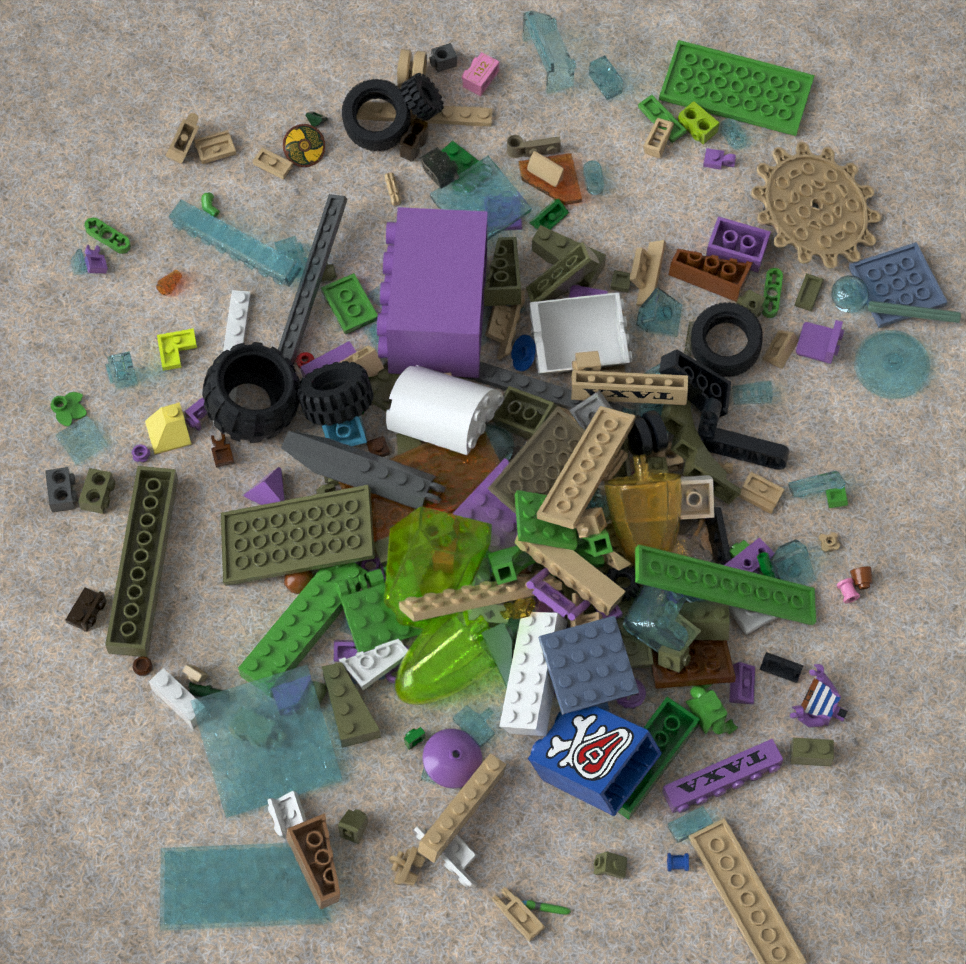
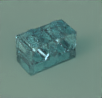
(606, 77)
(121, 370)

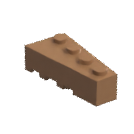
(314, 855)

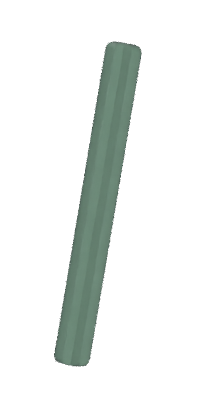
(914, 311)

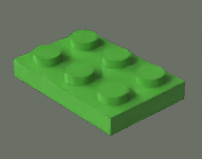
(349, 303)

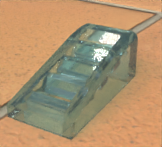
(759, 399)

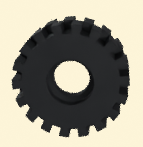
(422, 97)

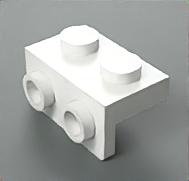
(286, 812)

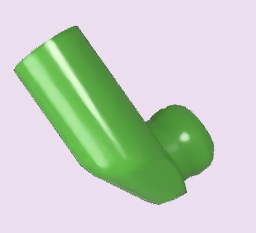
(206, 201)

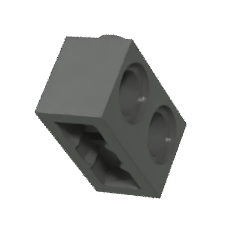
(57, 490)

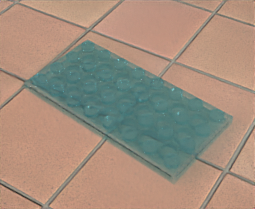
(234, 888)

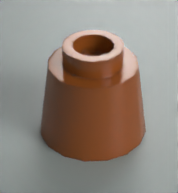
(862, 577)

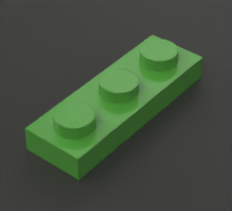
(654, 109)

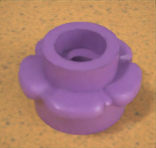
(140, 449)

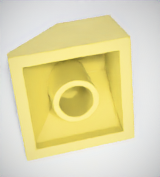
(168, 429)

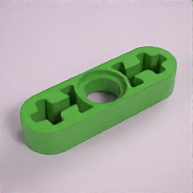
(104, 228)
(769, 286)

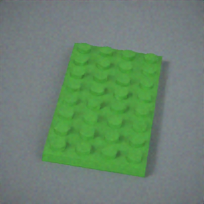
(737, 87)

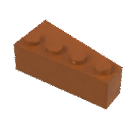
(711, 273)

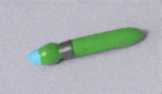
(530, 904)

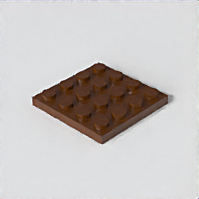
(708, 665)

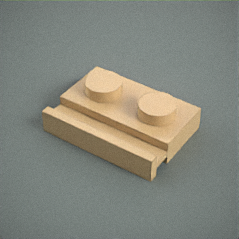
(215, 147)
(761, 492)

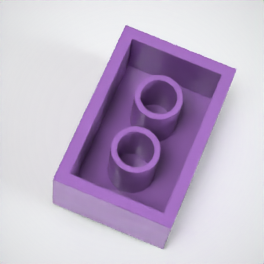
(738, 242)

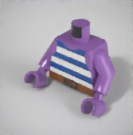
(820, 702)

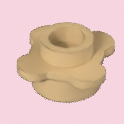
(825, 546)

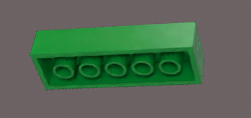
(671, 729)

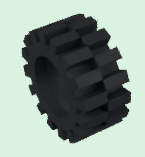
(628, 572)

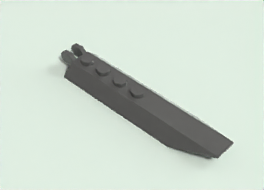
(362, 468)

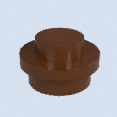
(142, 666)

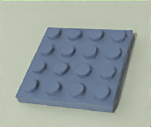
(899, 278)
(588, 665)

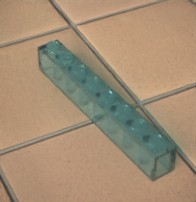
(235, 243)

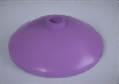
(443, 766)

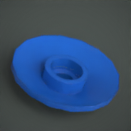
(523, 353)

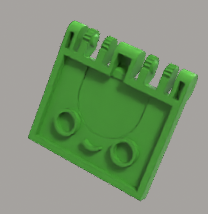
(368, 615)

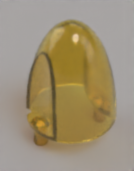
(645, 508)

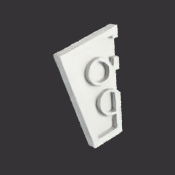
(373, 664)

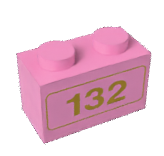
(480, 74)

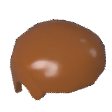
(297, 581)

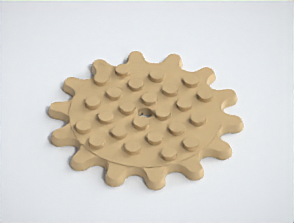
(817, 179)

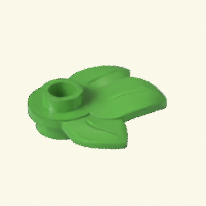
(70, 410)

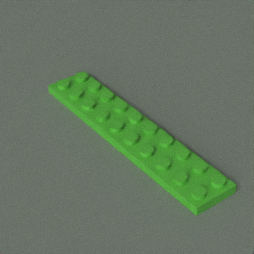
(724, 585)

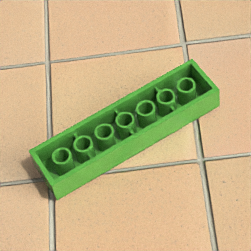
(300, 624)

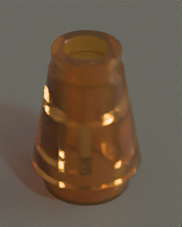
(169, 282)

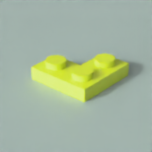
(171, 344)

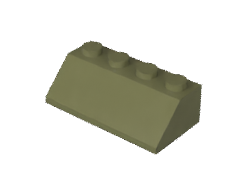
(563, 274)

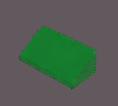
(550, 215)

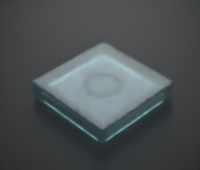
(81, 440)

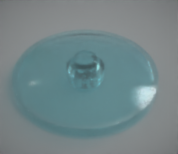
(892, 364)

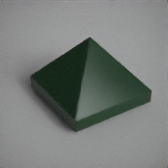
(315, 119)

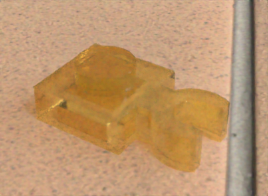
(520, 609)

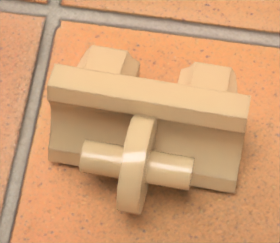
(410, 858)

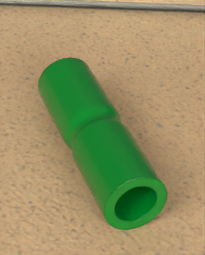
(765, 564)

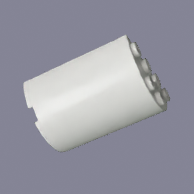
(578, 326)
(441, 408)

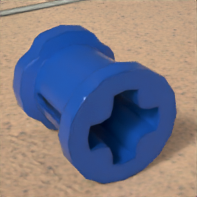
(677, 862)

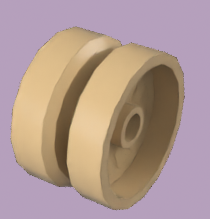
(408, 67)

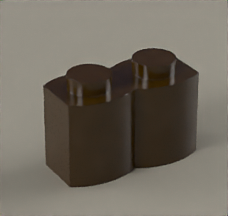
(414, 139)

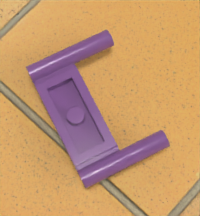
(553, 598)

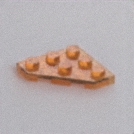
(567, 190)

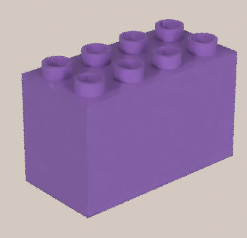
(433, 291)

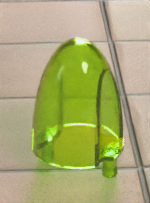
(443, 661)

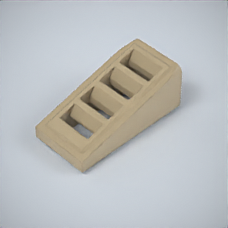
(654, 148)

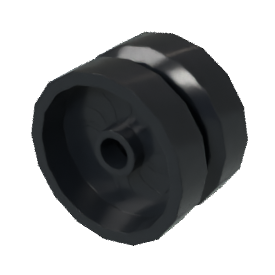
(648, 434)

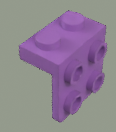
(820, 341)

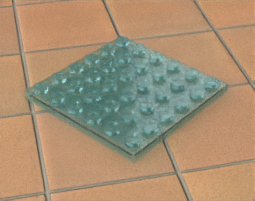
(266, 740)

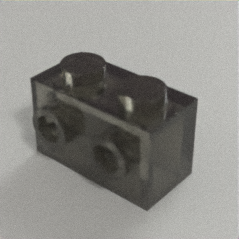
(439, 167)

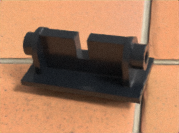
(781, 667)

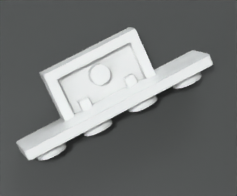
(457, 858)

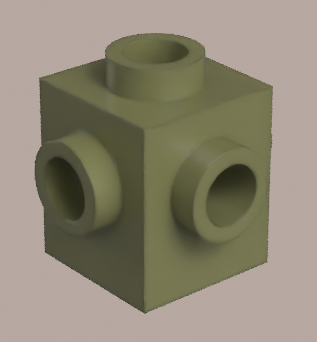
(752, 301)

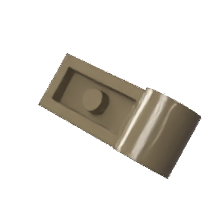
(542, 146)

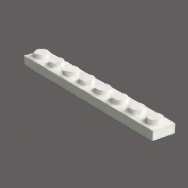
(236, 324)

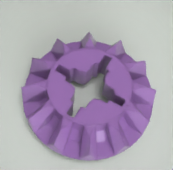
(635, 700)

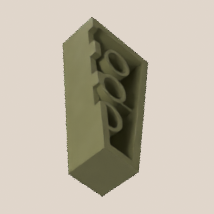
(554, 246)

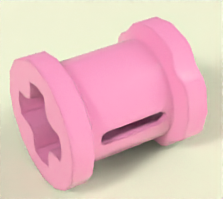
(848, 590)

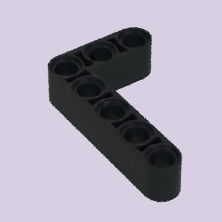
(736, 444)

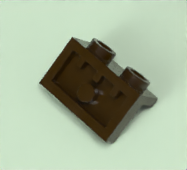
(86, 609)

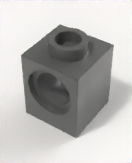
(445, 51)

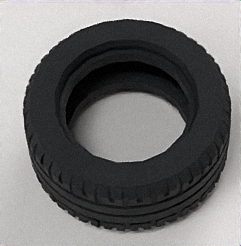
(371, 90)
(731, 314)

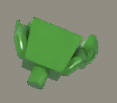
(709, 710)

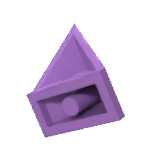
(267, 489)

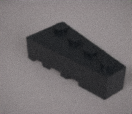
(702, 381)

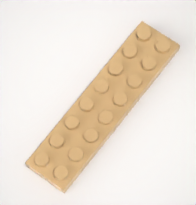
(586, 467)
(471, 597)
(745, 895)

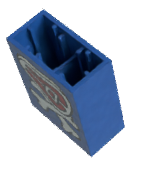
(595, 757)

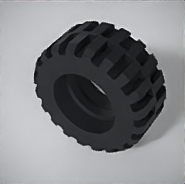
(335, 393)

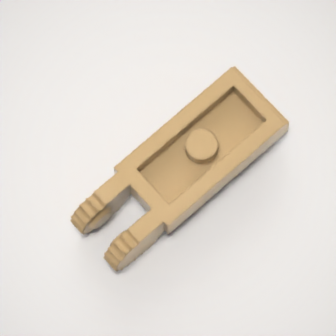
(519, 915)

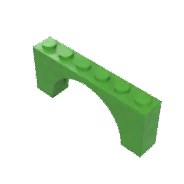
(509, 562)

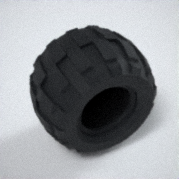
(256, 366)

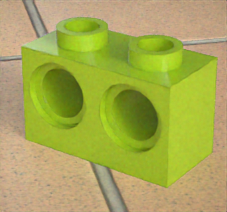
(699, 121)

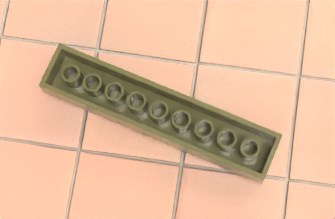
(142, 562)

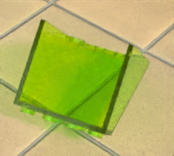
(432, 554)

